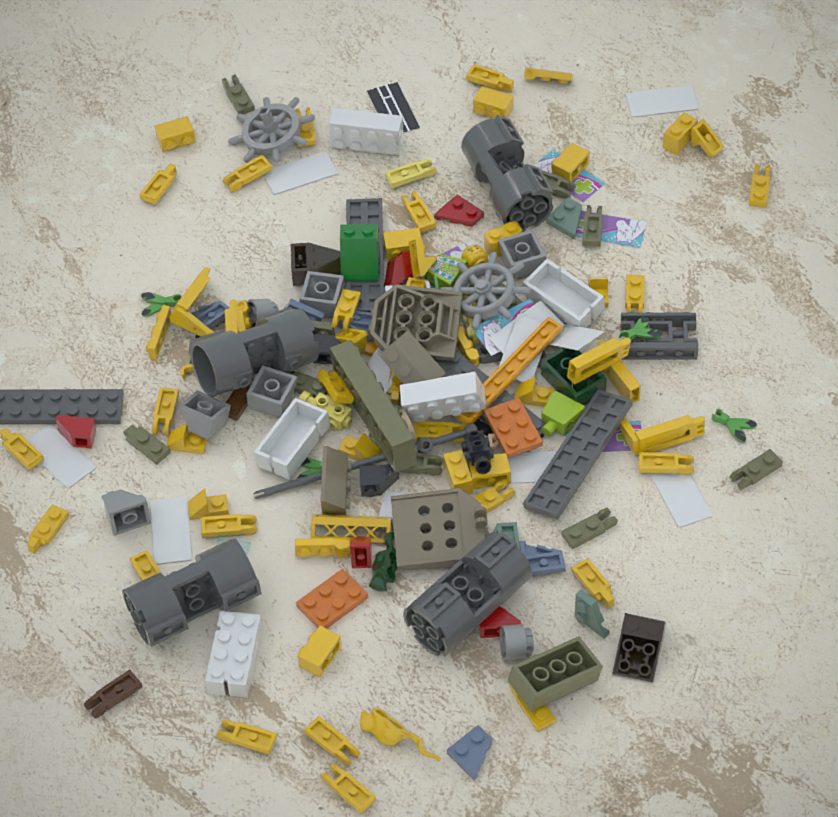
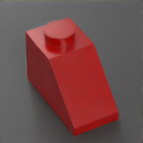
(361, 552)
(491, 625)

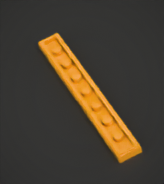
(515, 365)

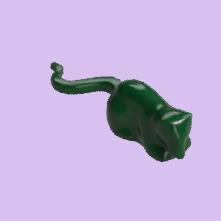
(384, 565)

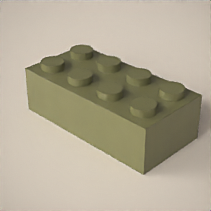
(555, 673)

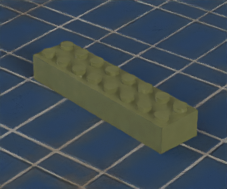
(375, 407)

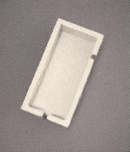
(366, 131)
(569, 299)
(443, 397)
(292, 438)
(233, 654)

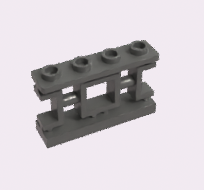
(662, 347)

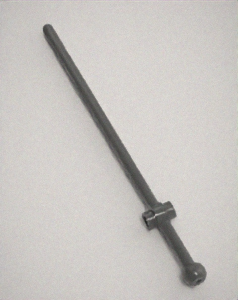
(367, 461)

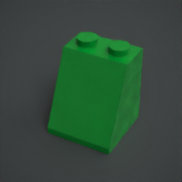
(359, 252)

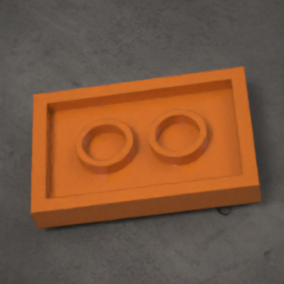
(513, 427)
(332, 599)

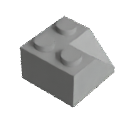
(522, 248)
(322, 291)
(271, 391)
(204, 414)
(125, 511)

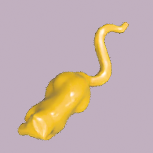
(389, 730)

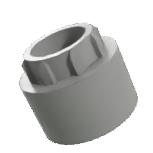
(260, 307)
(515, 642)

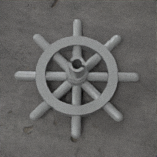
(271, 129)
(485, 289)

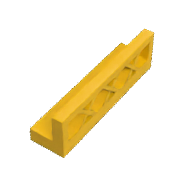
(350, 520)

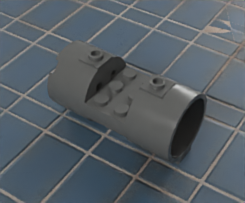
(497, 157)
(230, 359)
(217, 579)
(468, 593)

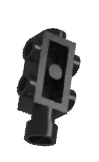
(477, 451)

